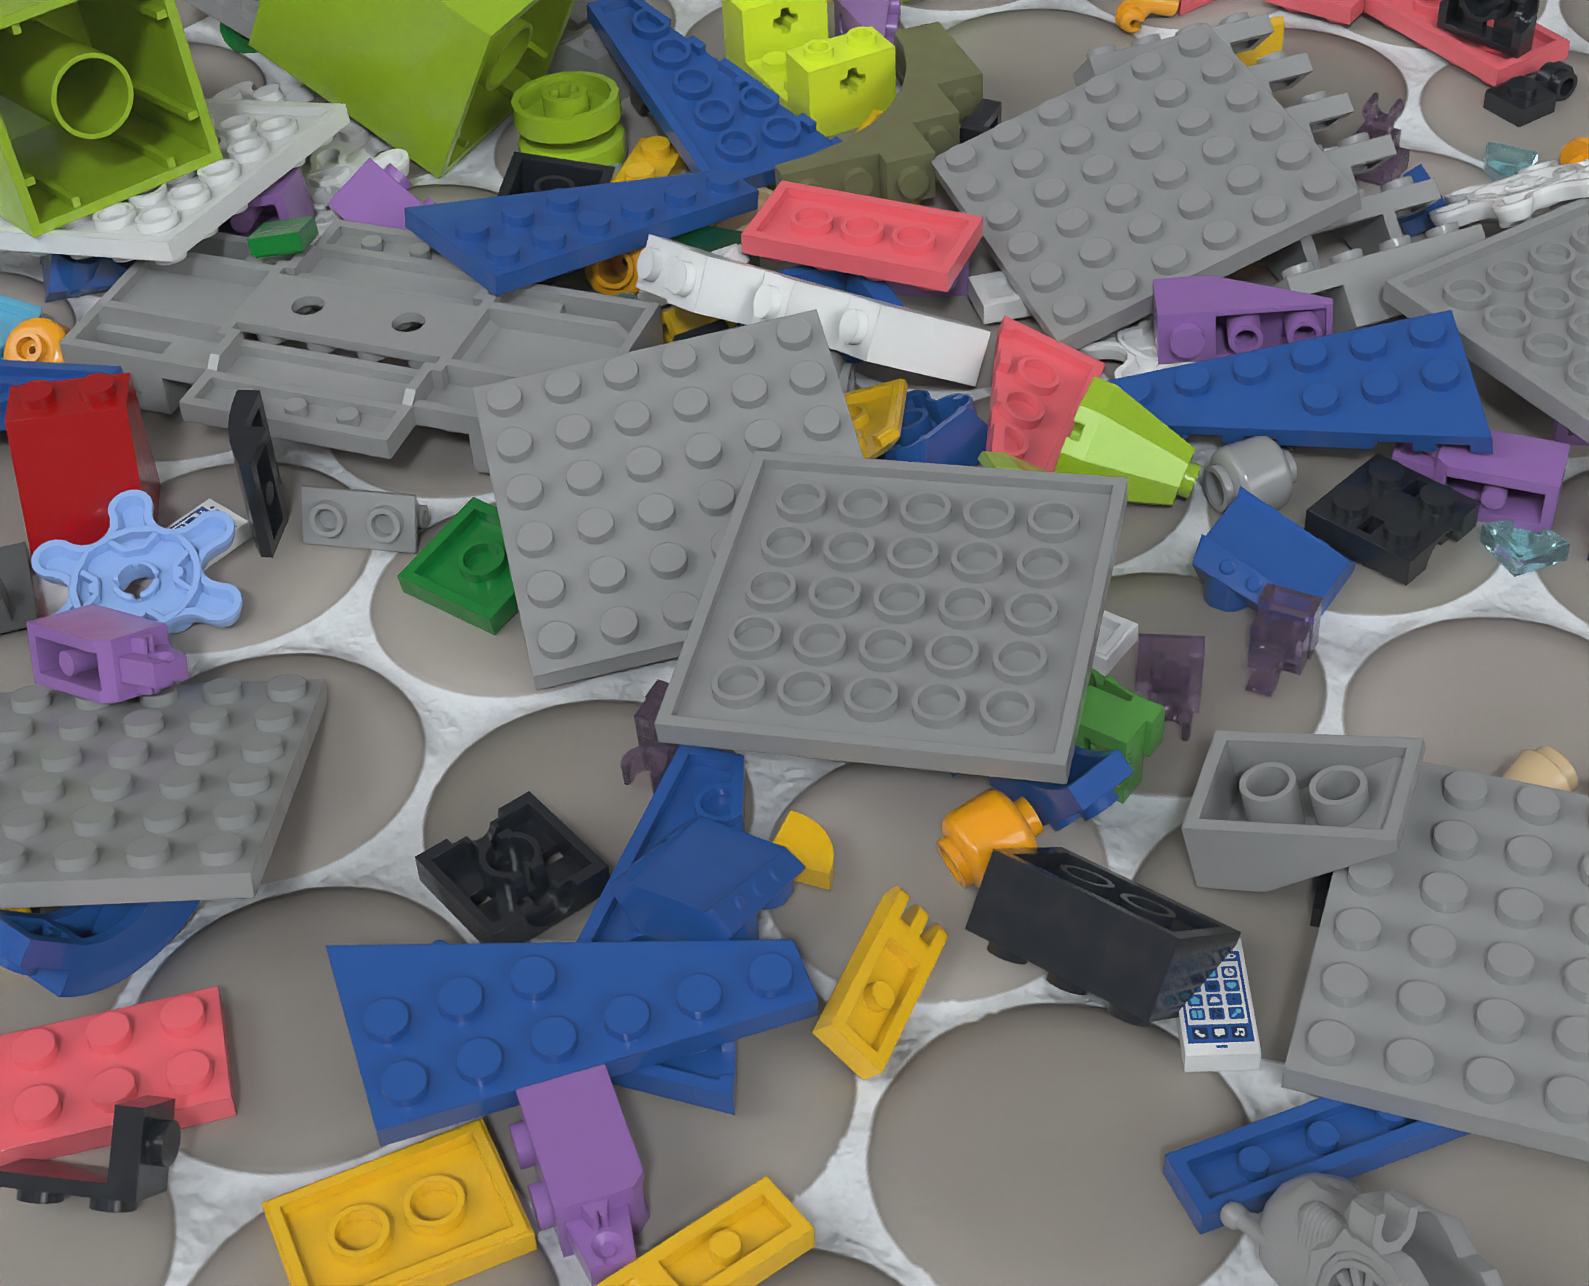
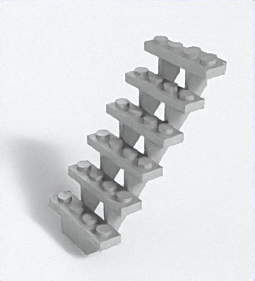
(1377, 244)

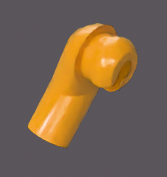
(1133, 12)

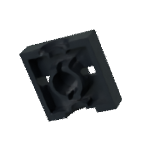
(1512, 26)
(1391, 517)
(512, 872)

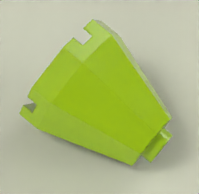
(1126, 440)

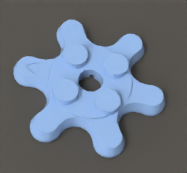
(142, 549)

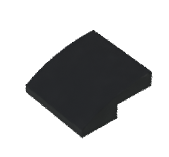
(257, 470)

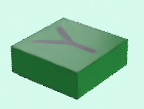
(283, 237)

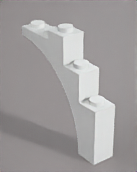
(850, 322)

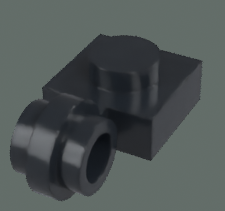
(1528, 99)

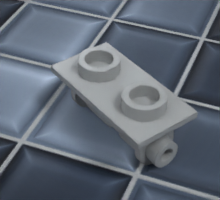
(361, 518)

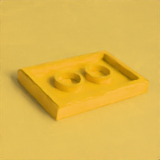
(404, 1217)

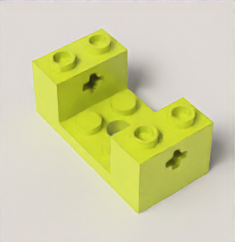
(816, 75)

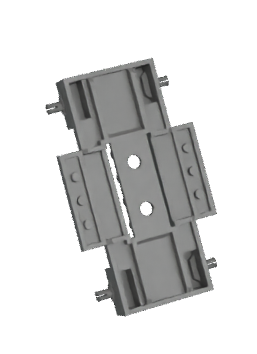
(188, 322)

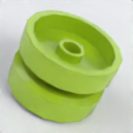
(571, 118)

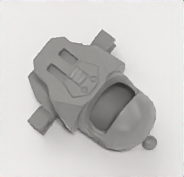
(1336, 1234)

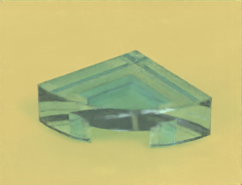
(1506, 160)
(1523, 549)

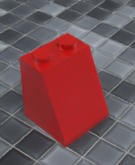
(75, 452)

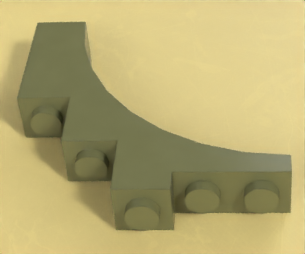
(924, 120)

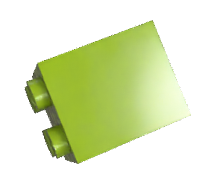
(415, 70)
(94, 107)

